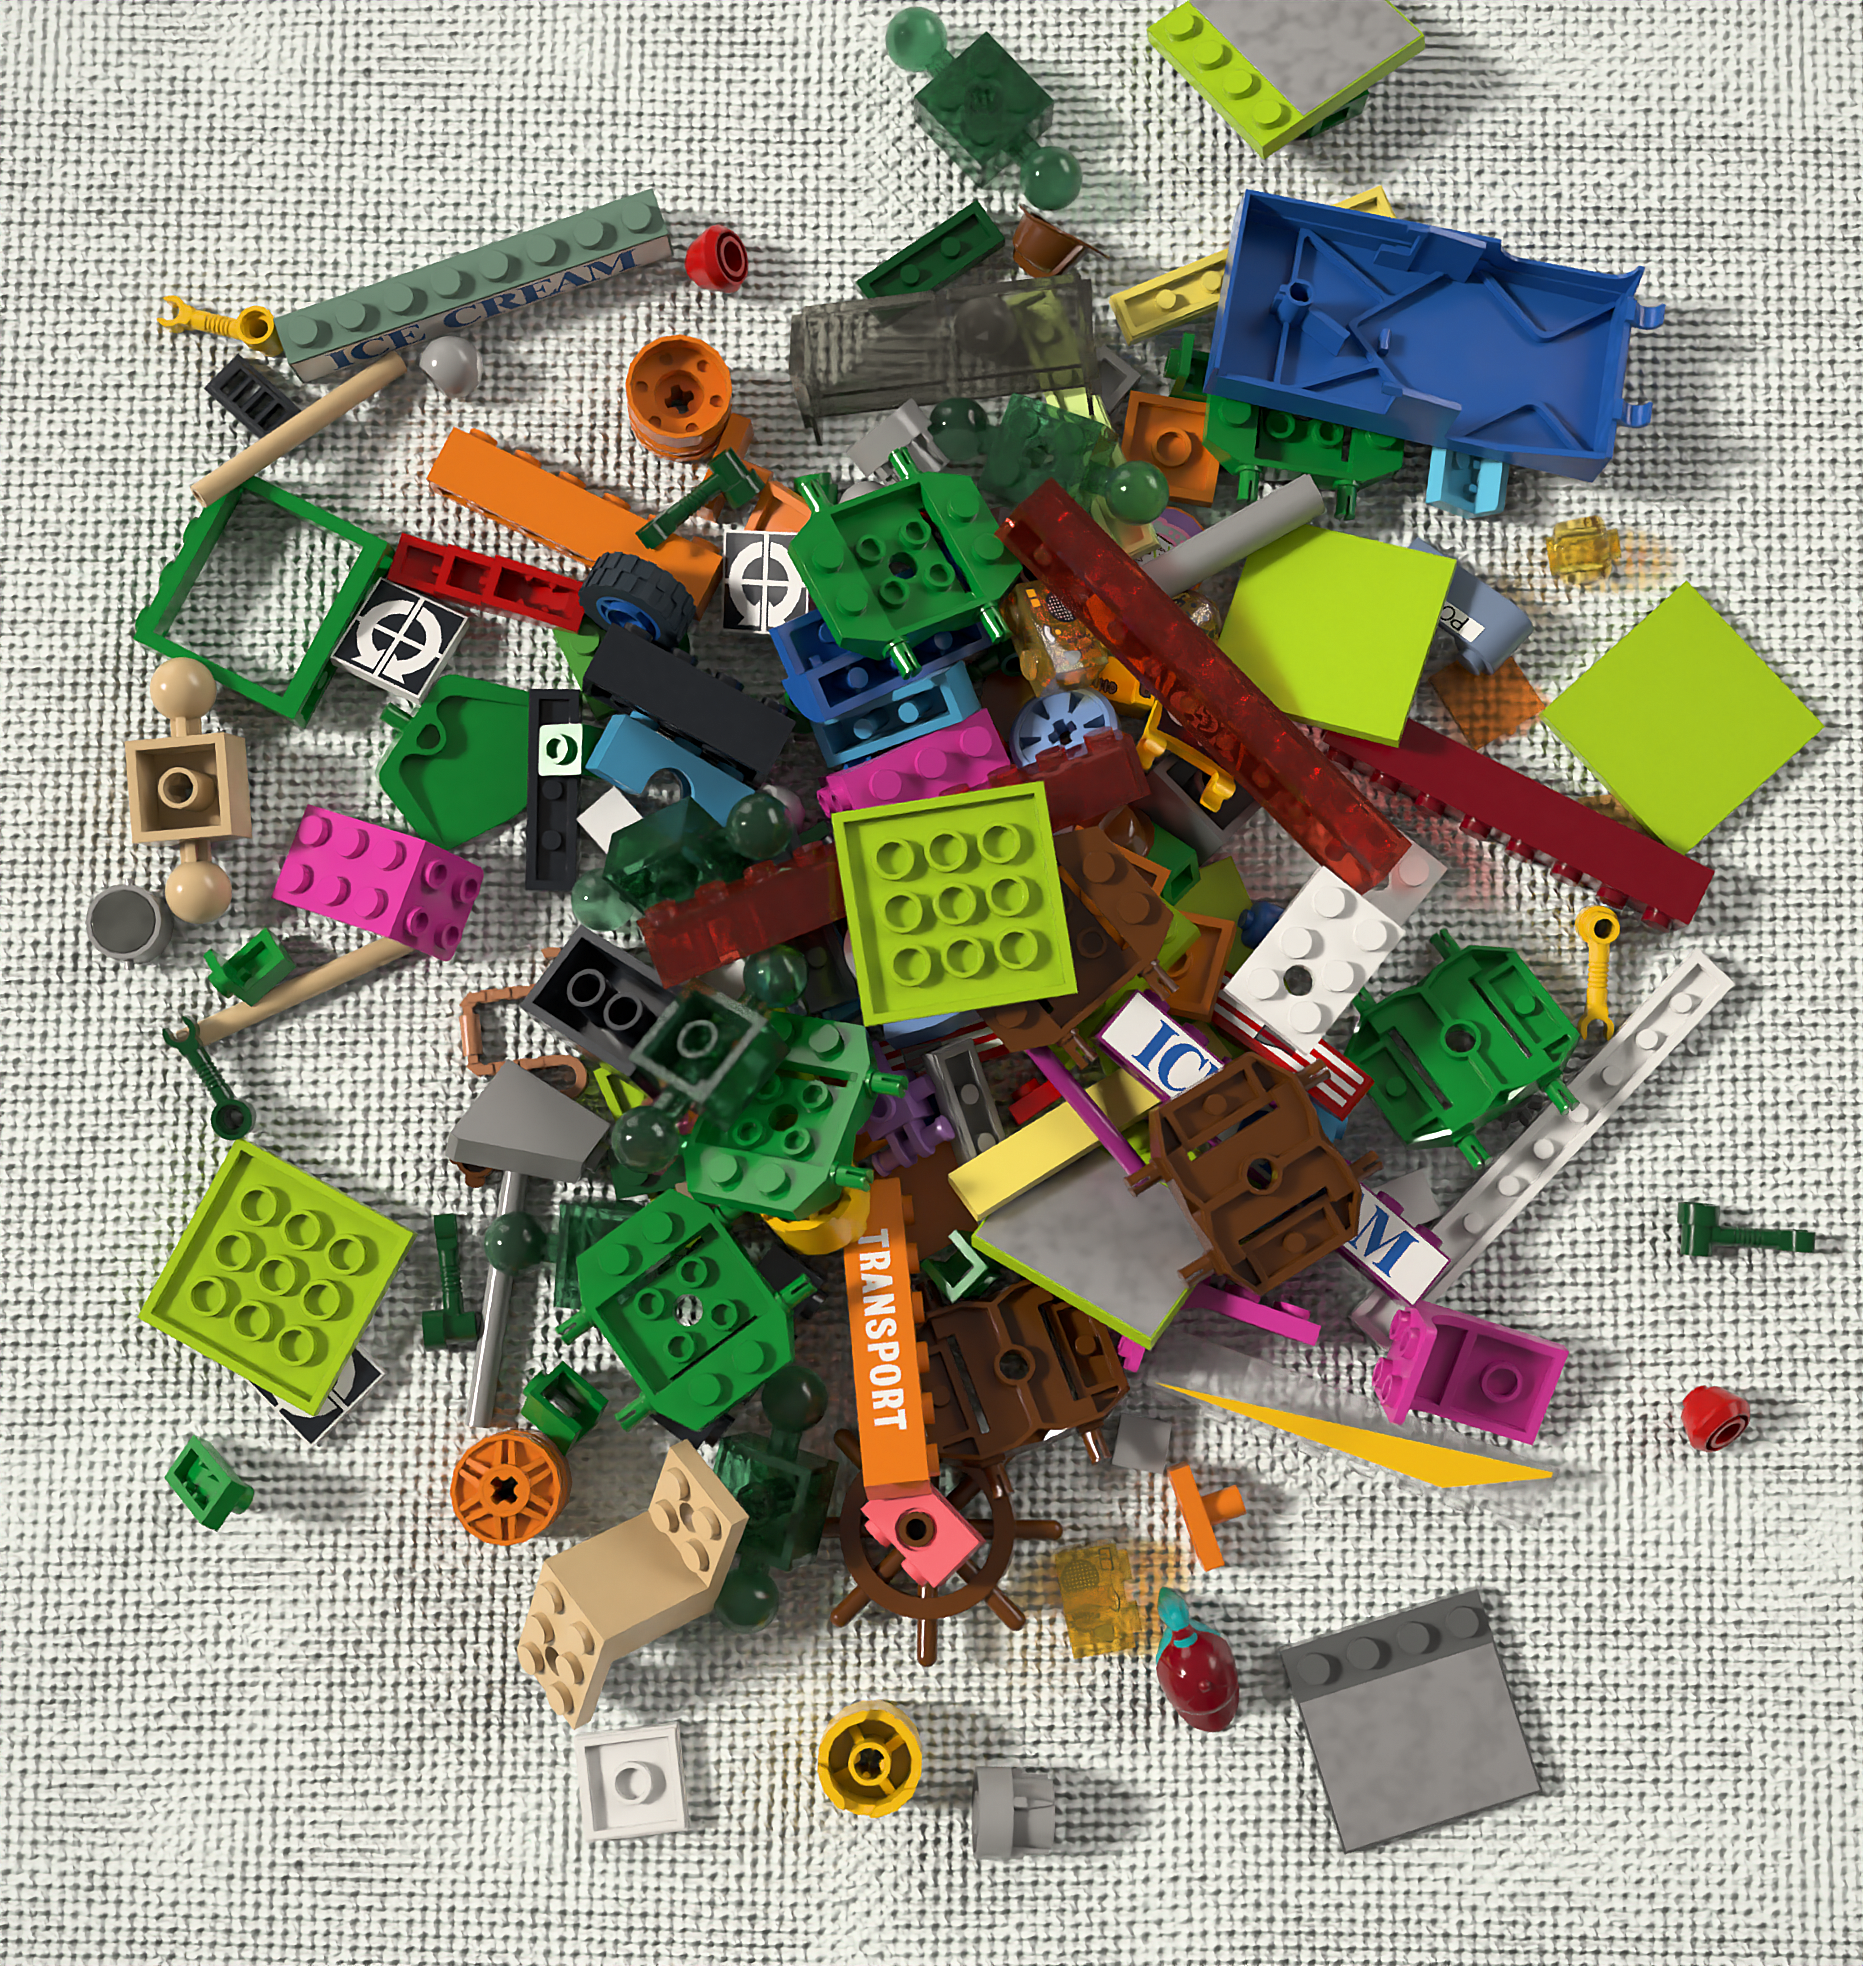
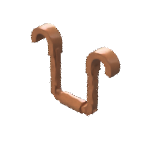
(472, 1037)

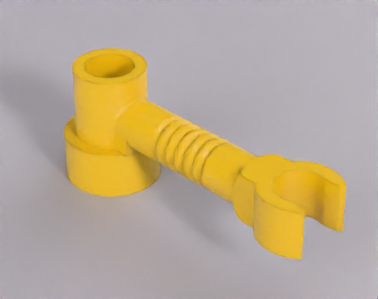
(253, 325)
(1599, 954)

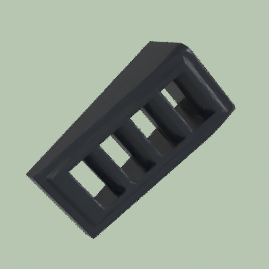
(266, 388)

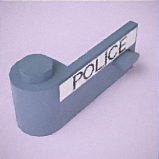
(1480, 619)

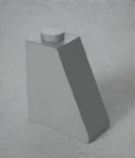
(529, 1129)

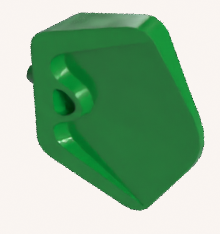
(458, 759)

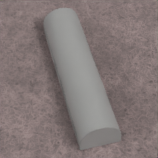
(1236, 536)
(964, 1098)

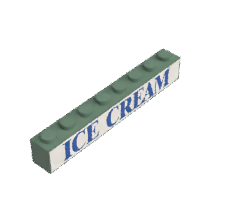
(474, 286)

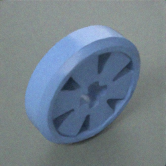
(1047, 717)

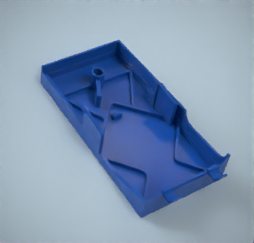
(1425, 335)

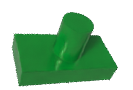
(208, 1484)

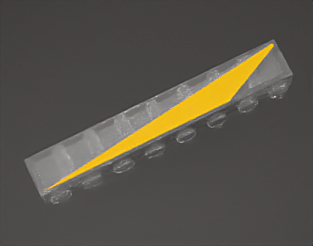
(1350, 1427)

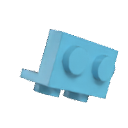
(1466, 484)

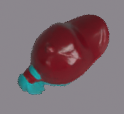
(1195, 1667)

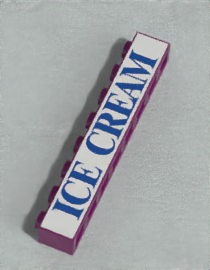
(1172, 1058)

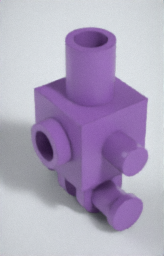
(903, 1121)

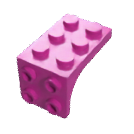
(918, 768)
(379, 881)
(1239, 1305)
(1467, 1371)

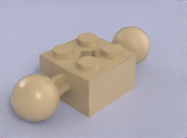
(157, 784)

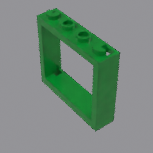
(316, 667)

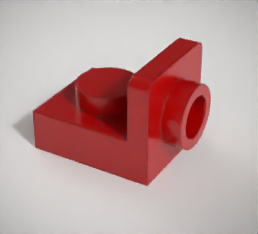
(1032, 1099)

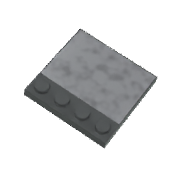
(1410, 1720)

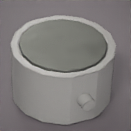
(129, 924)

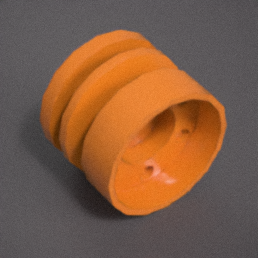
(685, 371)
(541, 1488)

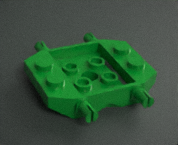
(1296, 448)
(848, 552)
(1474, 1082)
(807, 1164)
(646, 1326)

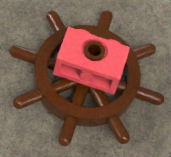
(930, 1546)

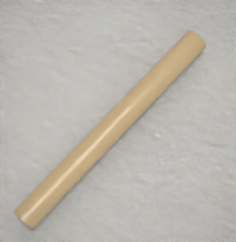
(298, 429)
(298, 990)

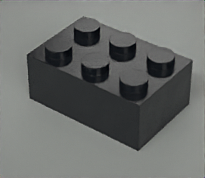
(600, 1003)

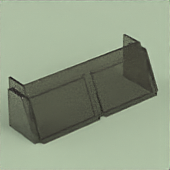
(944, 346)

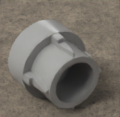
(901, 428)
(1011, 1813)

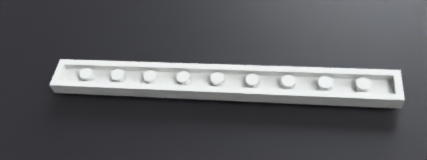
(1553, 1138)

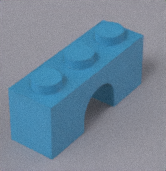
(634, 751)

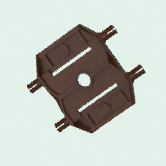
(1097, 959)
(1215, 1185)
(1021, 1411)

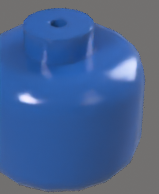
(1258, 922)

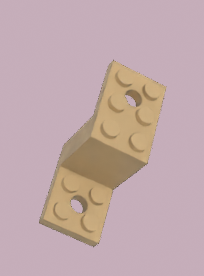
(630, 1584)

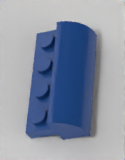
(833, 680)

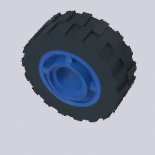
(637, 592)

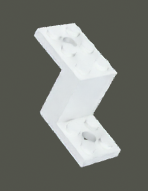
(1336, 940)

